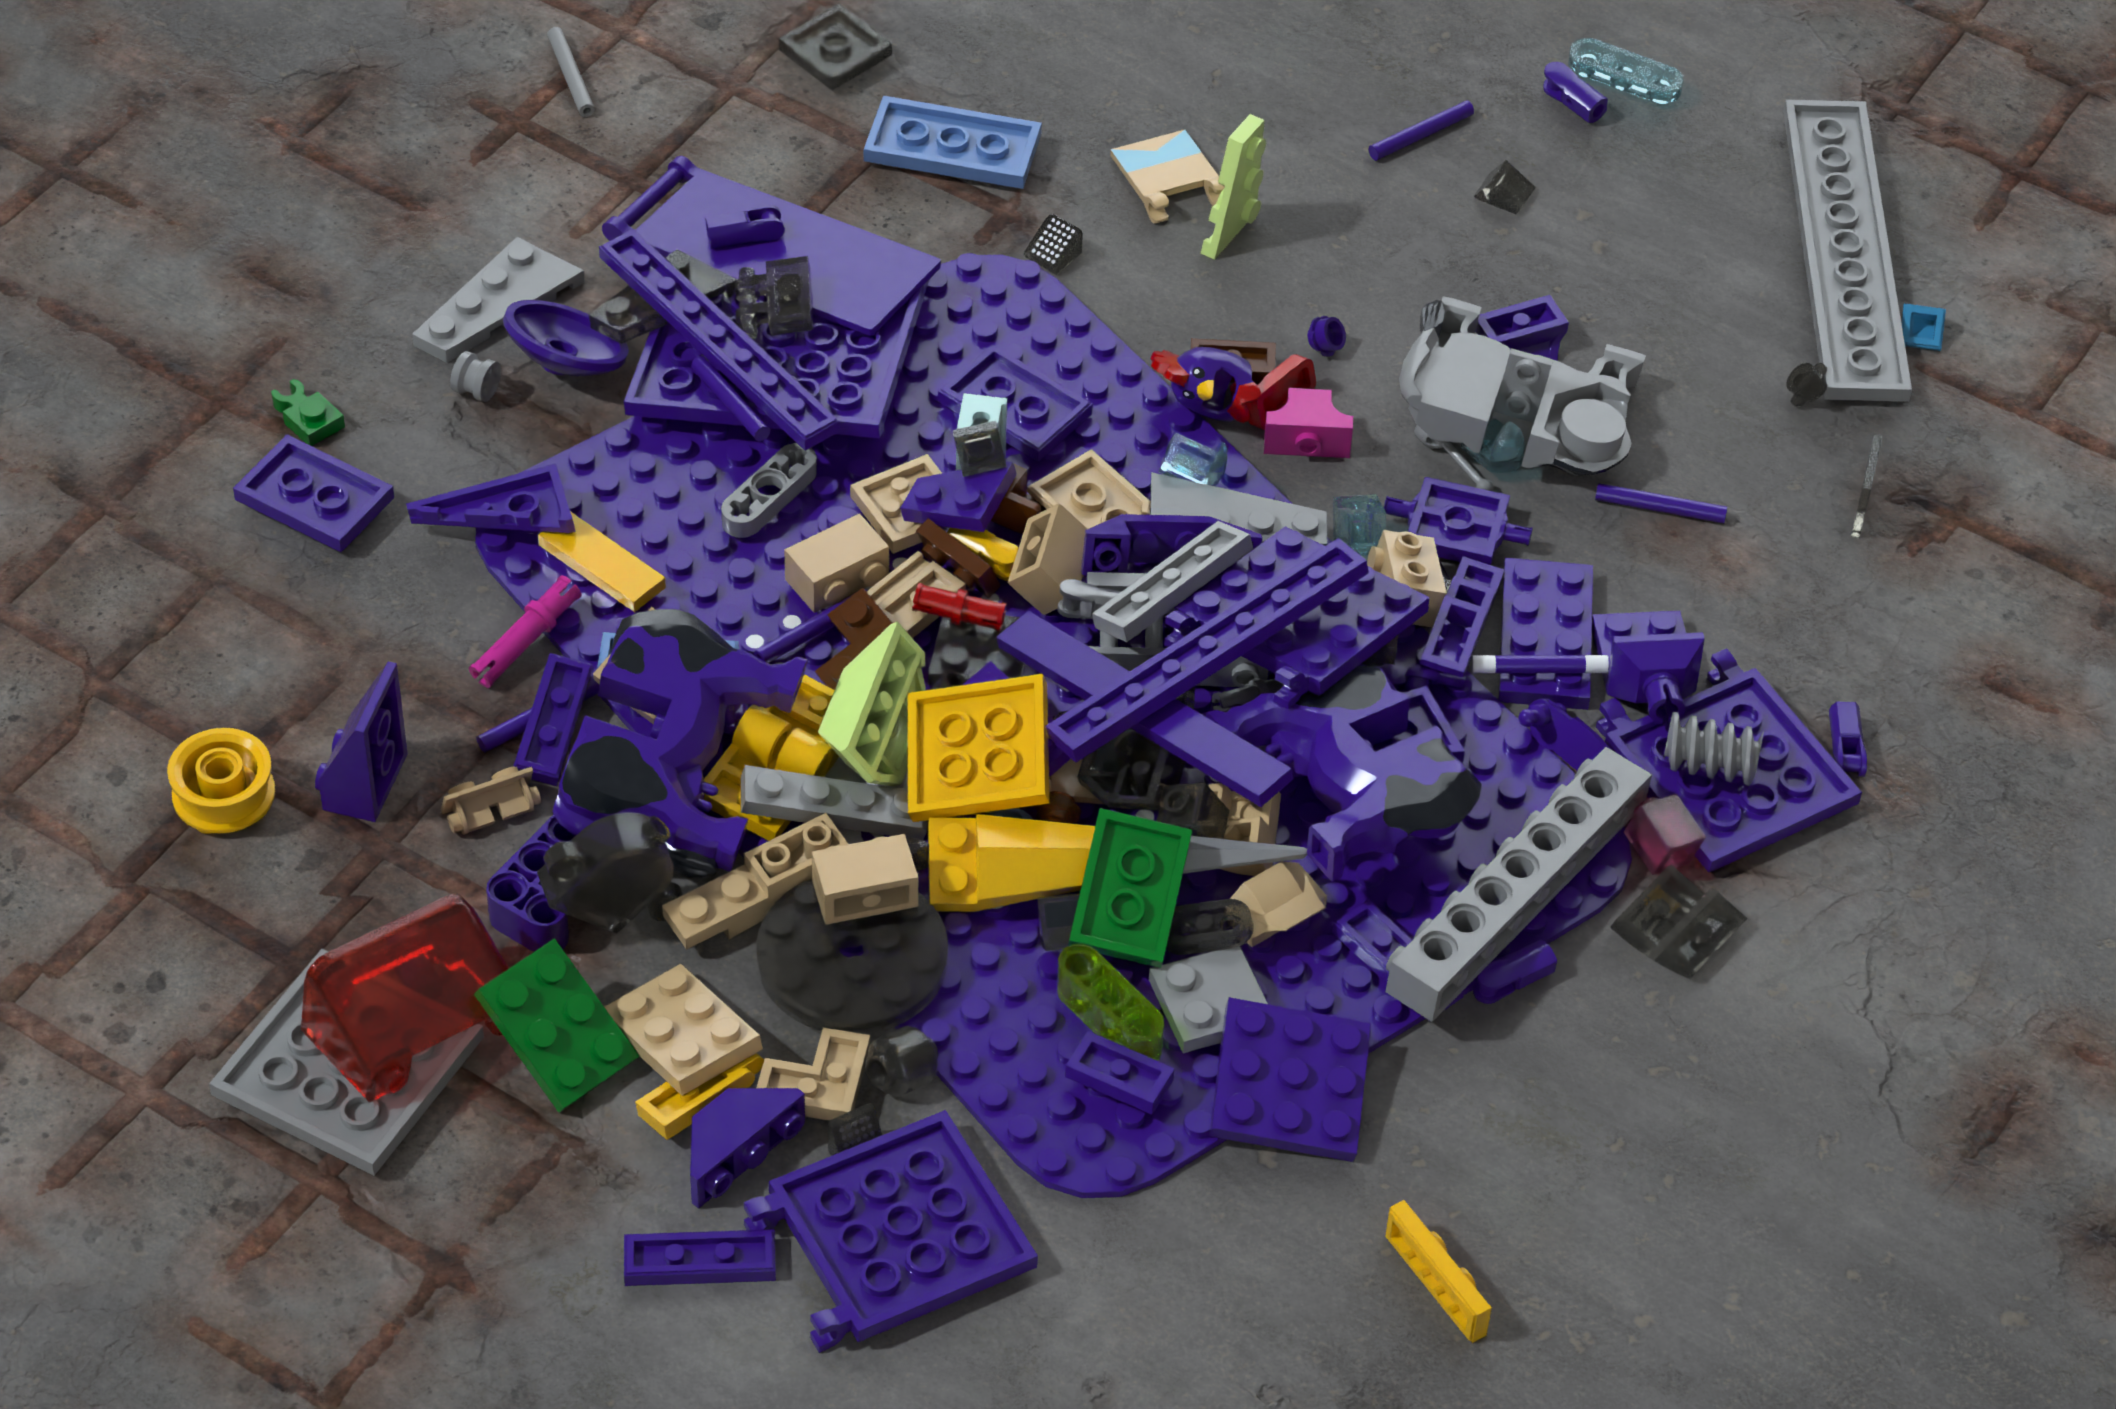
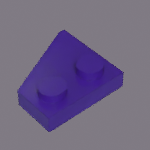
(958, 500)

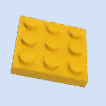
(978, 748)

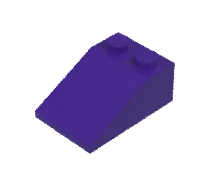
(366, 752)

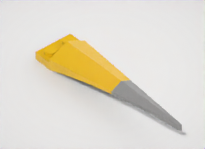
(1017, 860)

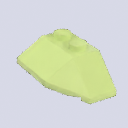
(870, 707)

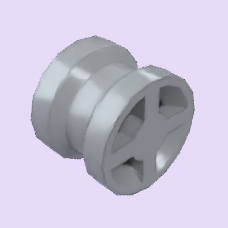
(475, 376)

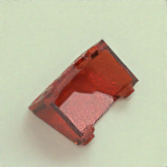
(399, 993)

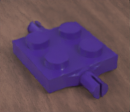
(1459, 519)

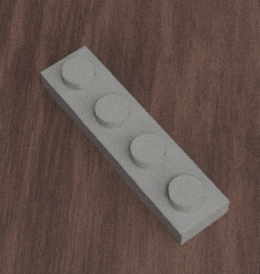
(1172, 581)
(846, 802)

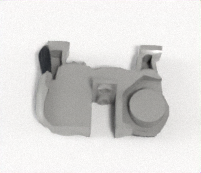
(1464, 377)

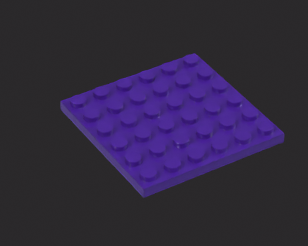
(837, 365)

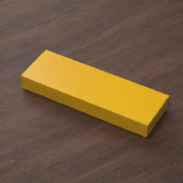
(604, 564)

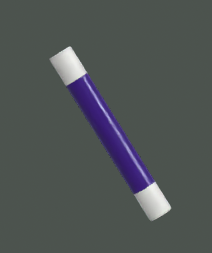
(1539, 664)

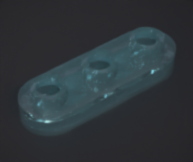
(1625, 70)

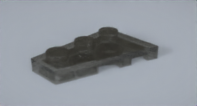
(630, 316)

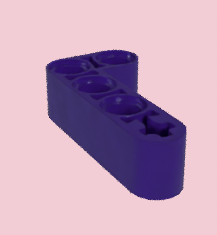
(517, 897)

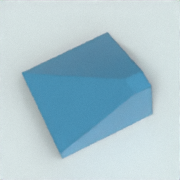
(1923, 326)

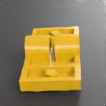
(775, 742)

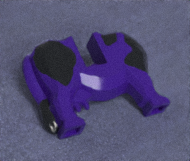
(686, 678)
(1375, 795)

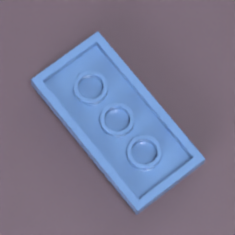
(952, 142)

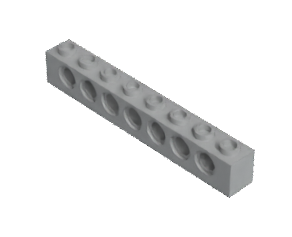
(1516, 883)

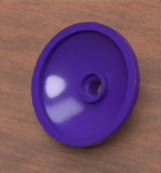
(562, 339)

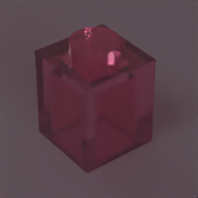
(1664, 833)

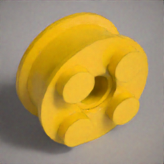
(221, 780)

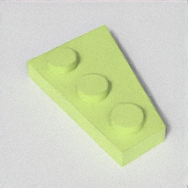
(1241, 177)

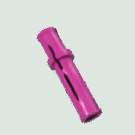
(538, 618)

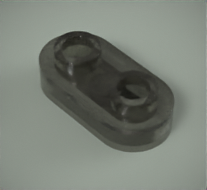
(1207, 926)

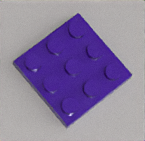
(1290, 1079)

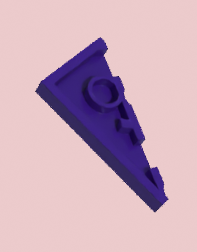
(516, 502)

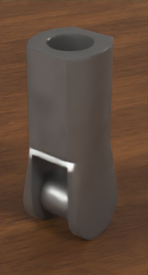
(1082, 598)

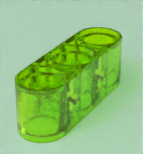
(1108, 1001)

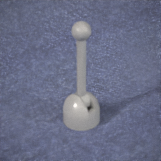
(1472, 473)

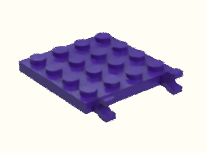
(1323, 642)
(1794, 775)
(896, 1228)

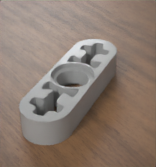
(763, 506)

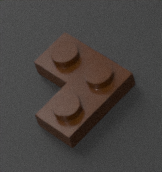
(860, 623)

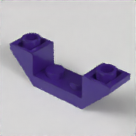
(1143, 540)

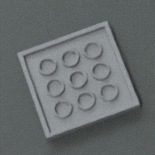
(298, 1090)

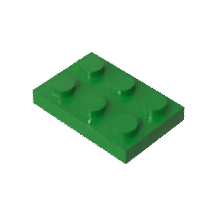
(1130, 887)
(556, 1025)

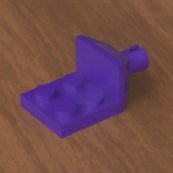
(1649, 659)

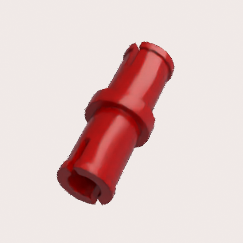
(959, 607)

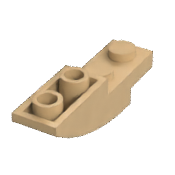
(748, 892)

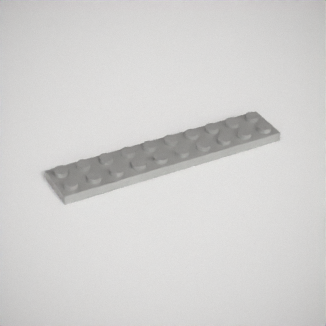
(1846, 251)

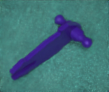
(1561, 733)

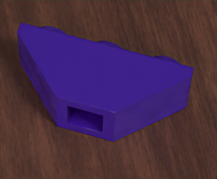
(738, 1134)

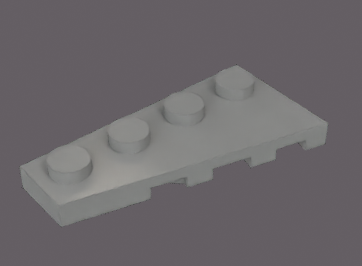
(479, 306)
(1244, 510)

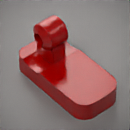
(1292, 373)

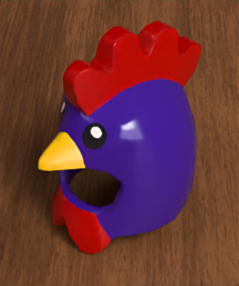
(1201, 381)

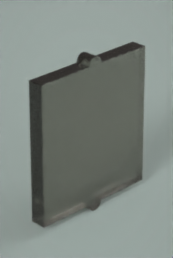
(1866, 486)

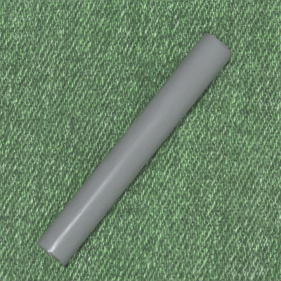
(571, 72)

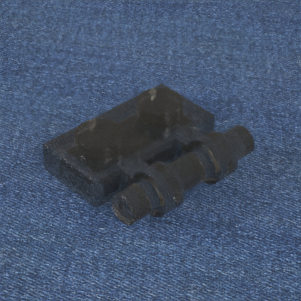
(788, 297)

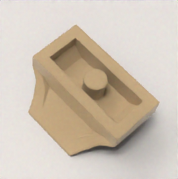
(1280, 899)

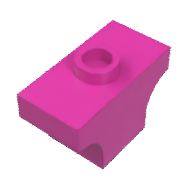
(1308, 426)

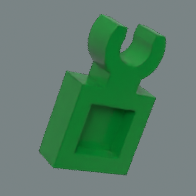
(308, 417)

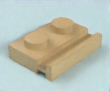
(897, 590)

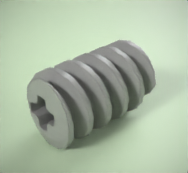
(1712, 749)

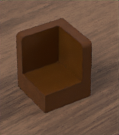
(1017, 504)

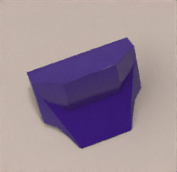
(1527, 326)

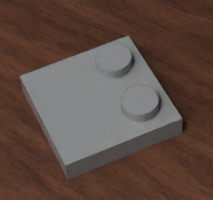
(1196, 994)

